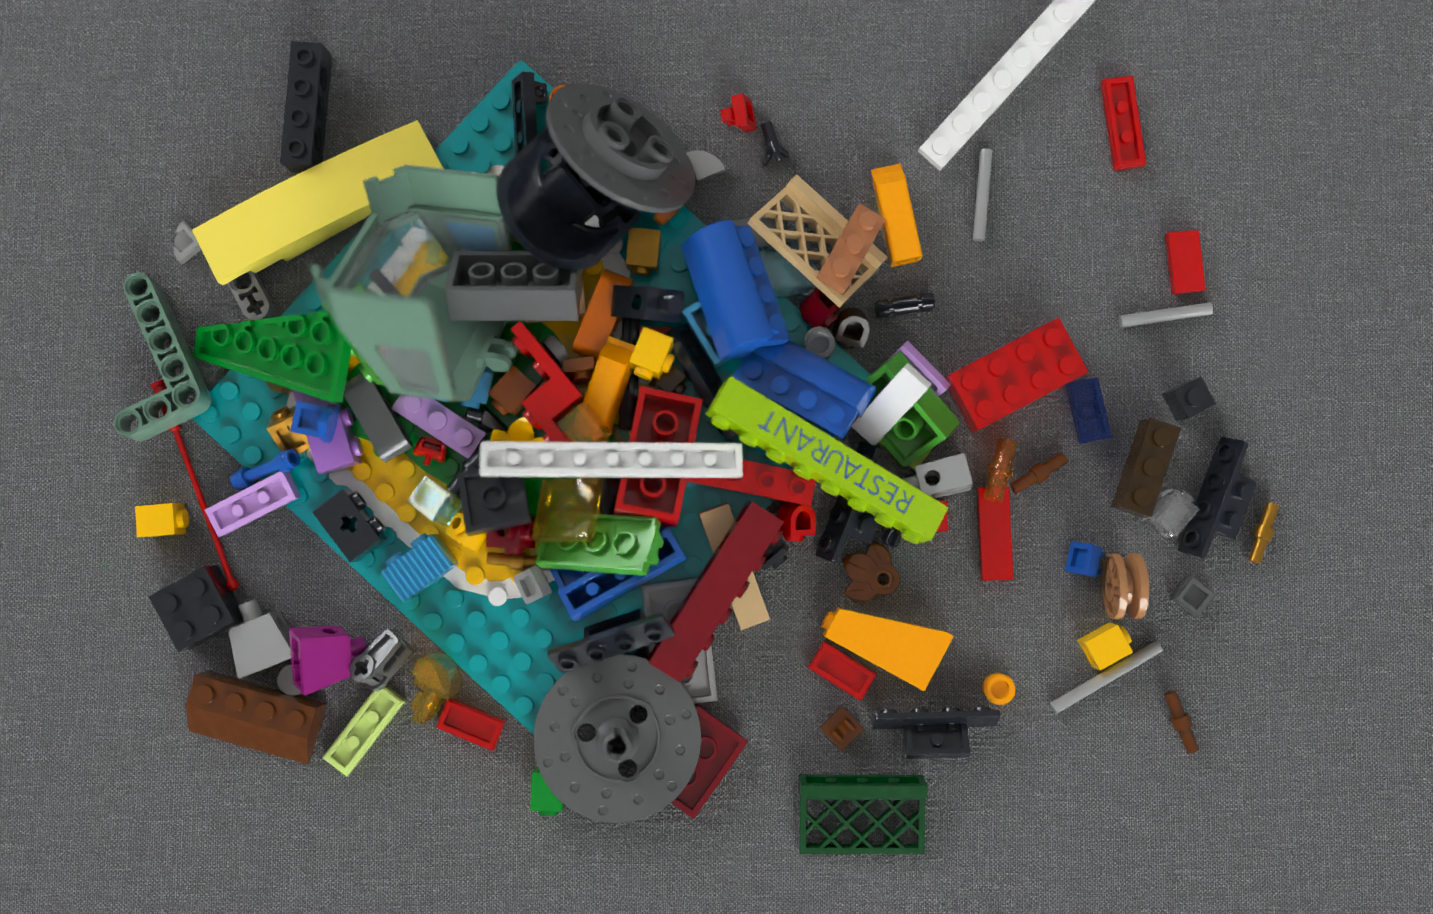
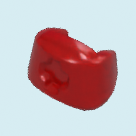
(430, 449)

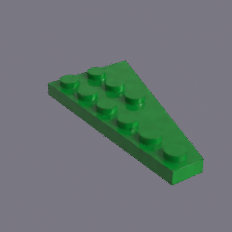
(290, 351)

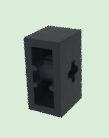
(335, 519)

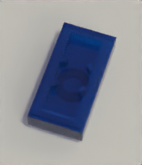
(1088, 410)

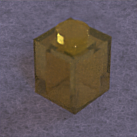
(584, 425)

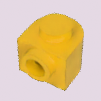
(458, 532)

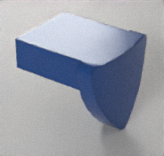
(315, 420)

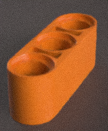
(597, 320)

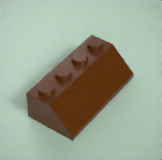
(254, 716)

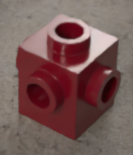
(512, 539)

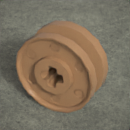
(1125, 586)

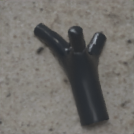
(772, 145)

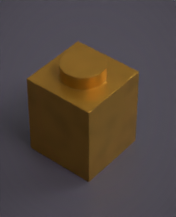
(643, 251)

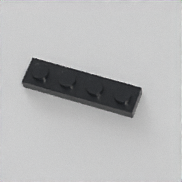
(697, 368)

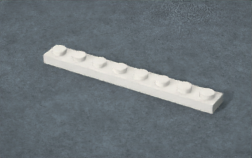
(1002, 80)
(610, 459)

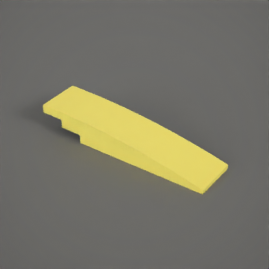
(308, 205)

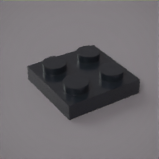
(492, 502)

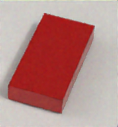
(1185, 262)
(842, 670)
(471, 724)

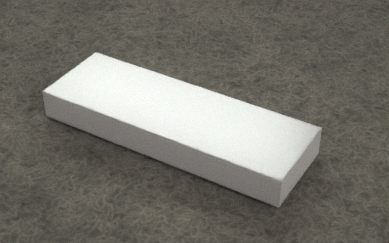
(891, 404)

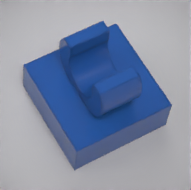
(1084, 559)

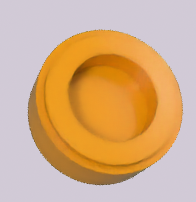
(998, 688)

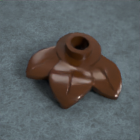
(866, 572)

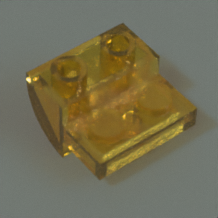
(439, 679)

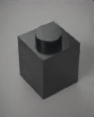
(1188, 398)

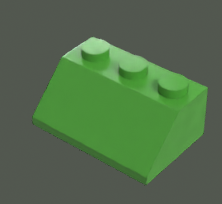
(922, 425)

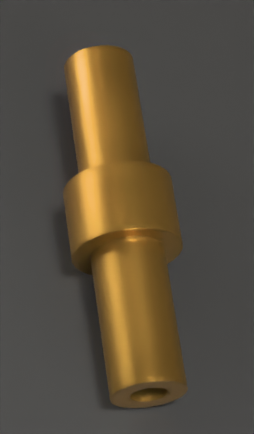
(1263, 533)
(515, 561)

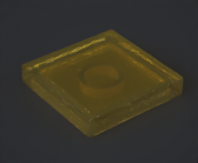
(567, 510)

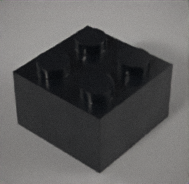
(197, 607)

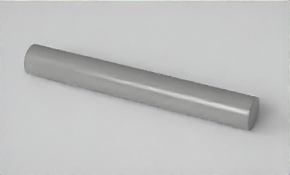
(982, 195)
(1165, 314)

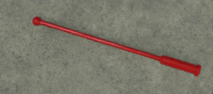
(232, 584)

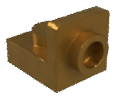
(279, 429)

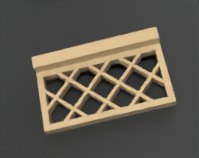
(825, 221)

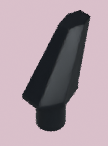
(485, 418)

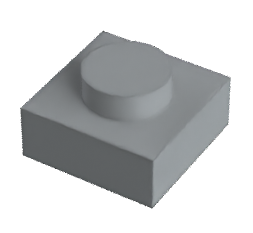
(532, 584)

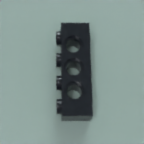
(306, 106)

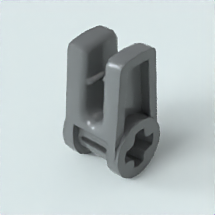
(381, 660)

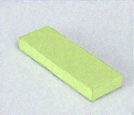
(363, 729)

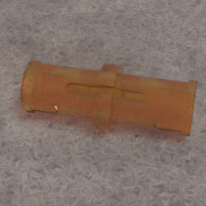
(1000, 470)

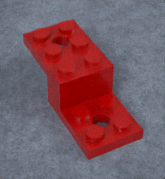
(555, 397)

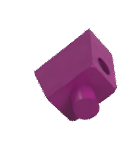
(321, 656)

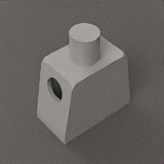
(952, 476)
(259, 641)

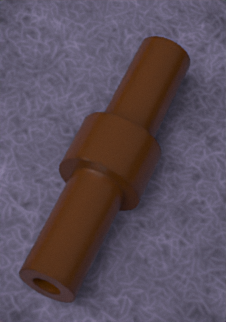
(1038, 473)
(1181, 722)

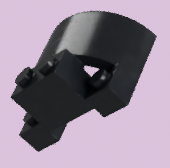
(551, 207)

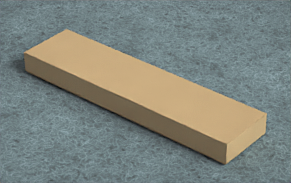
(750, 607)

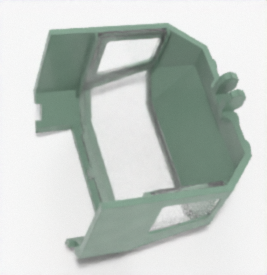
(395, 277)

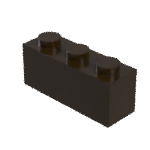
(1146, 467)

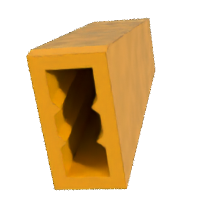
(894, 645)

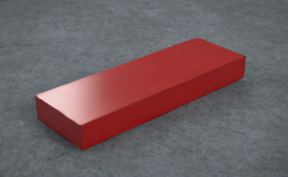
(1123, 123)
(994, 537)

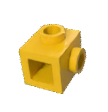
(652, 354)

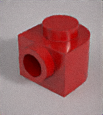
(798, 521)

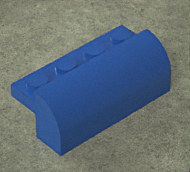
(734, 289)
(807, 385)
(589, 591)

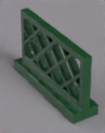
(868, 789)

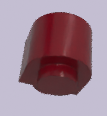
(819, 309)

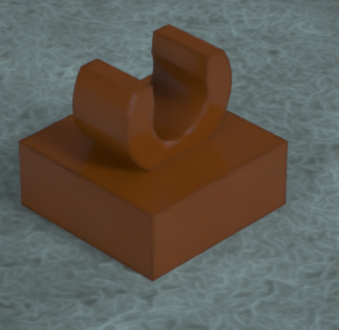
(841, 728)

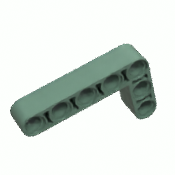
(167, 361)

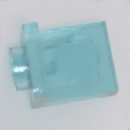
(435, 501)

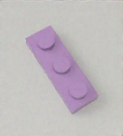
(441, 423)
(252, 503)

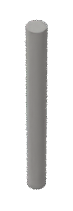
(1106, 677)

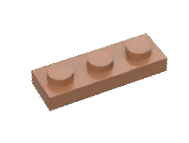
(850, 248)

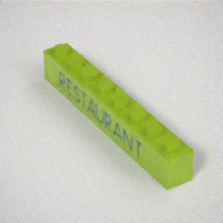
(826, 461)

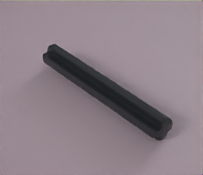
(627, 409)

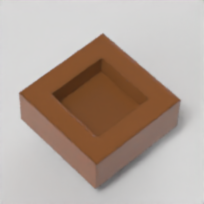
(579, 369)

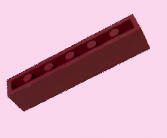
(715, 590)

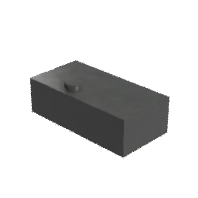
(510, 288)

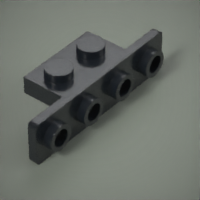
(1221, 499)
(847, 521)
(611, 639)
(936, 733)

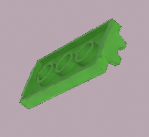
(617, 547)

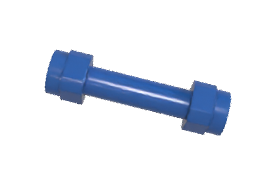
(282, 462)

